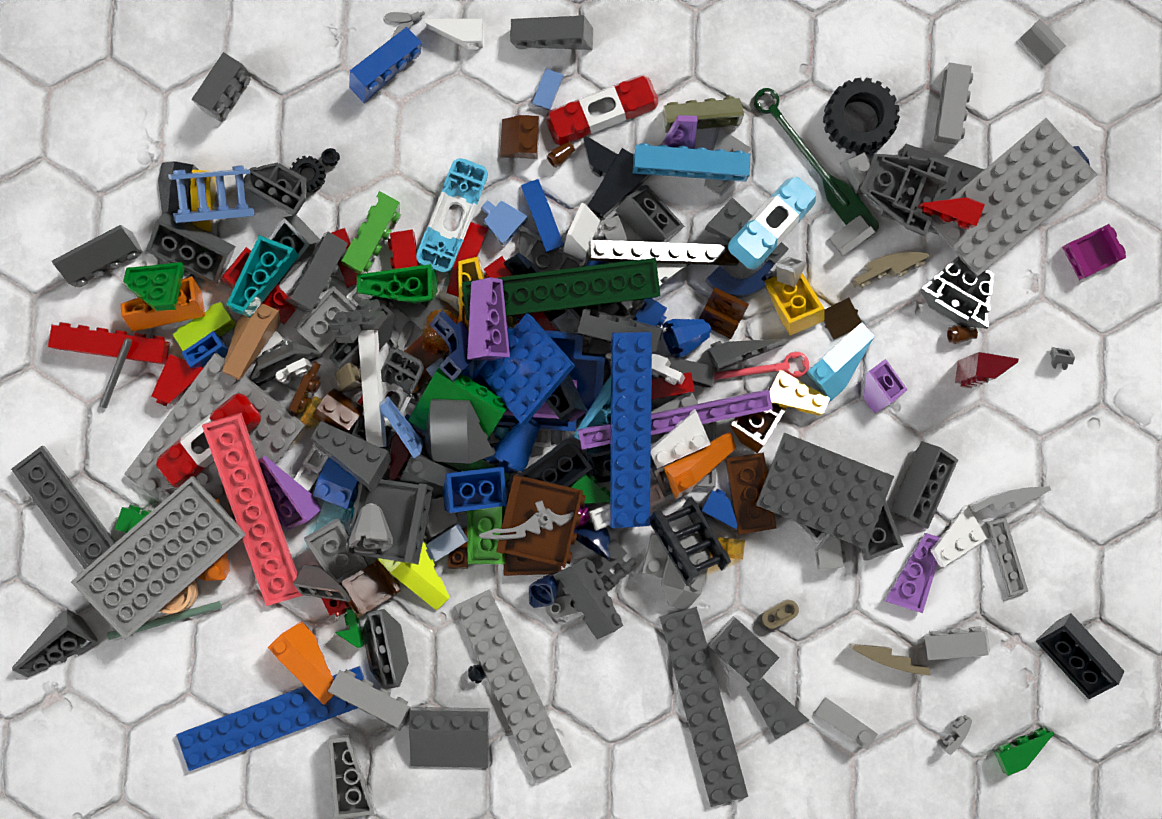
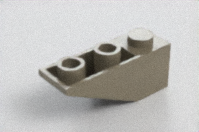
(348, 378)

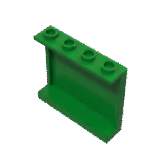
(485, 403)

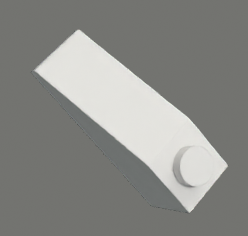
(461, 31)

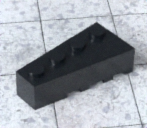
(566, 401)

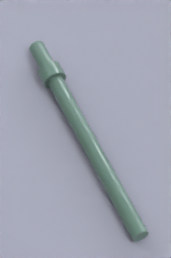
(172, 618)

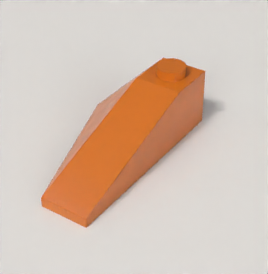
(694, 468)

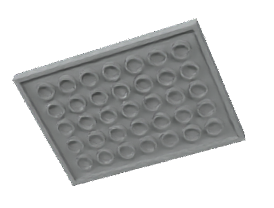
(207, 392)

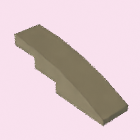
(884, 656)

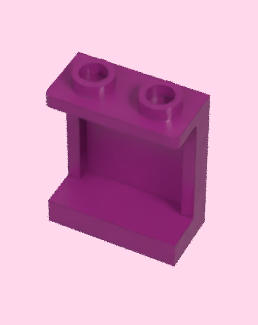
(1094, 251)

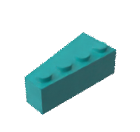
(260, 275)

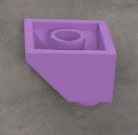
(882, 386)

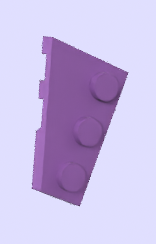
(682, 132)

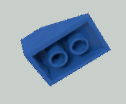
(336, 485)

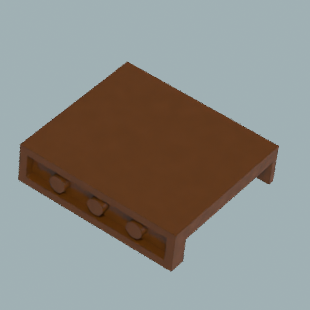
(548, 545)

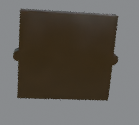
(841, 318)

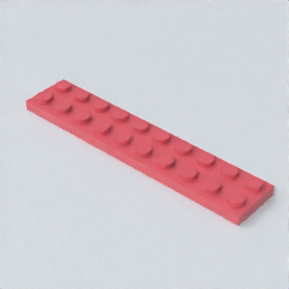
(252, 507)

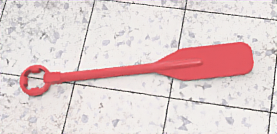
(766, 368)

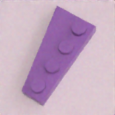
(916, 577)

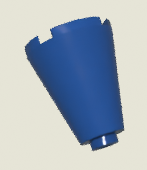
(518, 444)

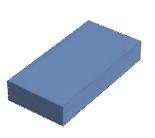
(547, 89)

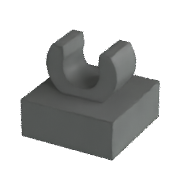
(1061, 356)

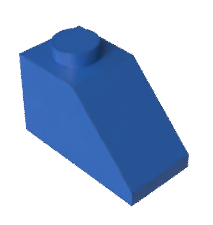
(204, 349)
(720, 508)

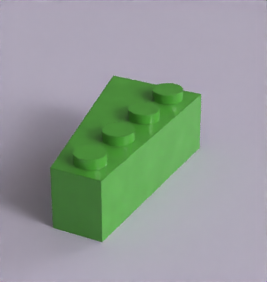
(372, 234)

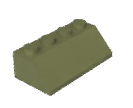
(709, 114)

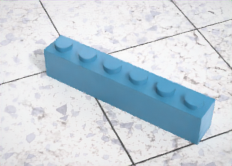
(691, 162)

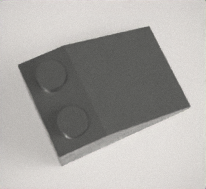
(297, 235)

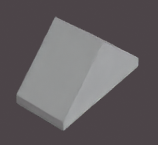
(789, 270)

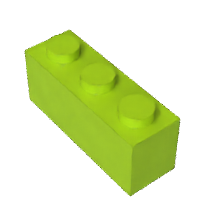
(216, 319)

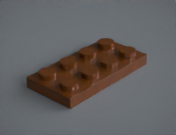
(746, 480)

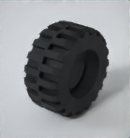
(871, 94)

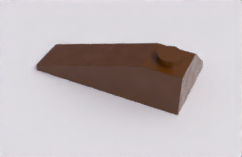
(756, 428)

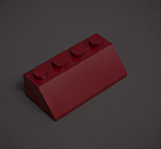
(982, 368)

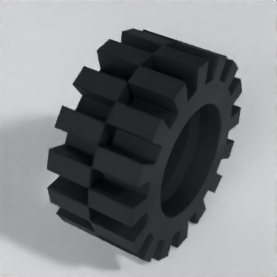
(318, 168)

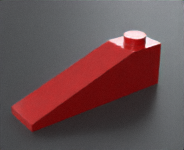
(274, 299)

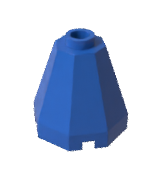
(685, 335)

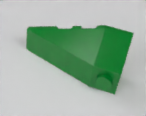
(402, 284)

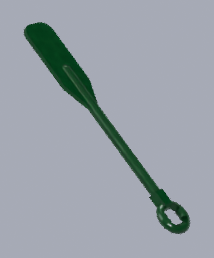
(838, 193)

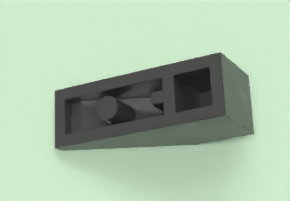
(317, 583)

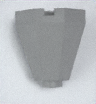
(371, 531)

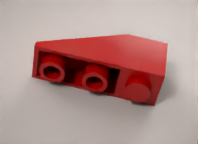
(960, 210)

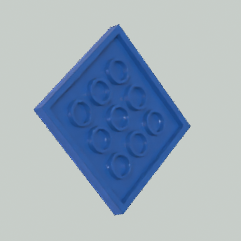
(530, 372)

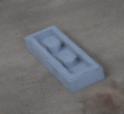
(446, 543)

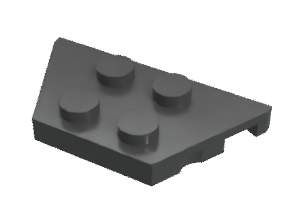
(533, 249)

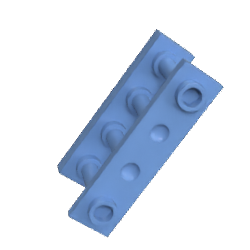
(223, 210)

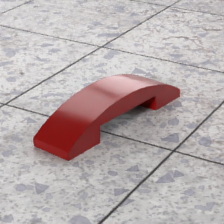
(469, 249)

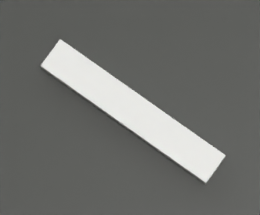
(372, 387)

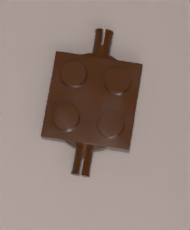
(308, 385)

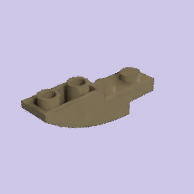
(894, 263)

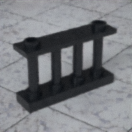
(674, 549)

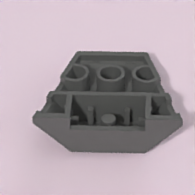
(960, 294)
(455, 433)

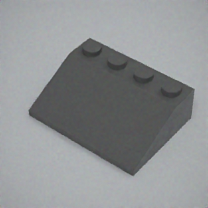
(449, 737)

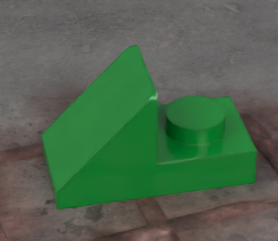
(354, 634)

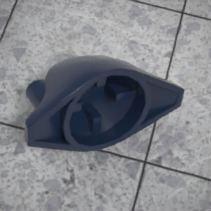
(593, 539)
(543, 591)

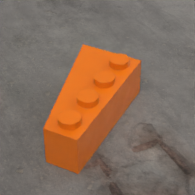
(189, 306)

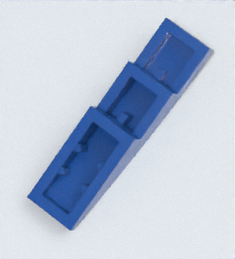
(542, 215)

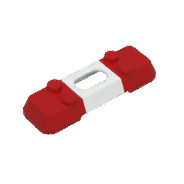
(574, 121)
(180, 460)

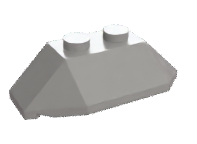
(673, 586)

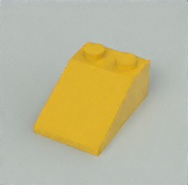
(797, 305)

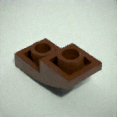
(459, 557)

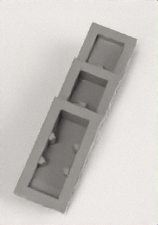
(1013, 497)

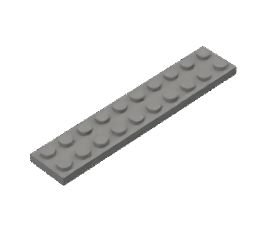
(513, 686)

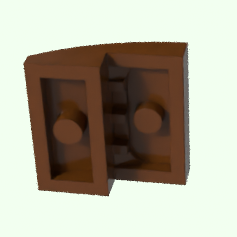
(723, 312)

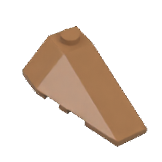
(249, 339)

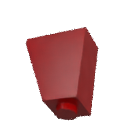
(174, 380)

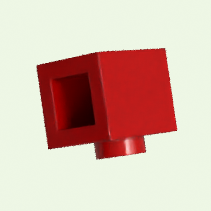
(335, 606)

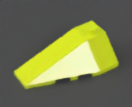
(420, 578)

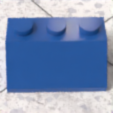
(474, 490)

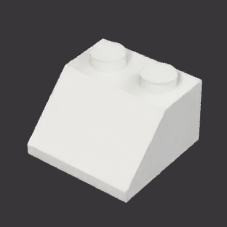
(582, 230)

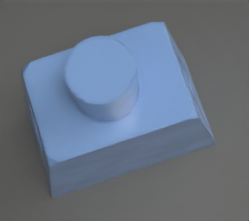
(503, 220)

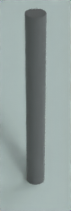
(115, 373)

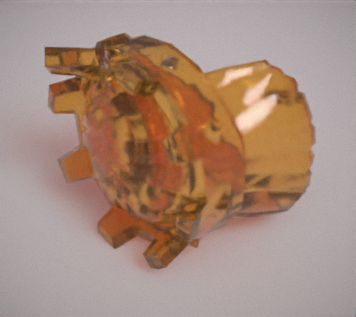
(431, 337)

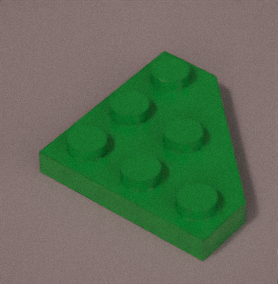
(156, 284)

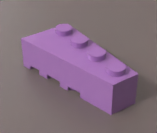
(487, 321)

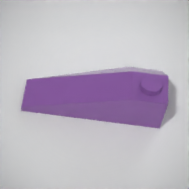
(291, 500)

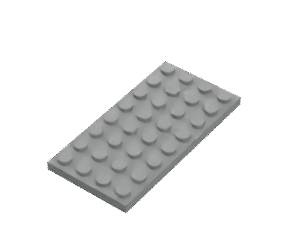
(1017, 195)
(158, 557)

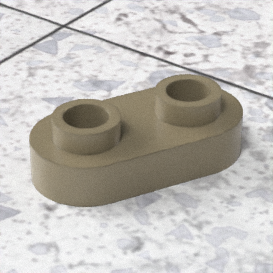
(779, 614)

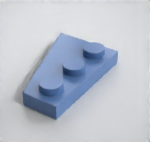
(402, 427)

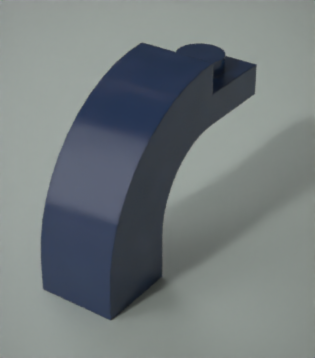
(739, 287)
(457, 340)

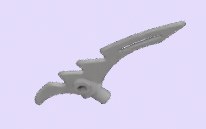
(542, 518)

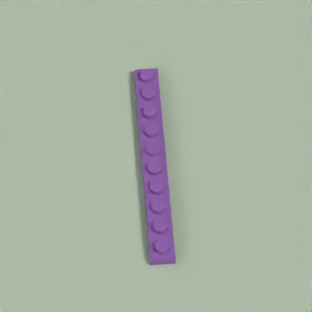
(667, 420)

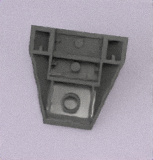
(903, 183)

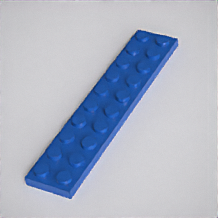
(630, 429)
(258, 725)

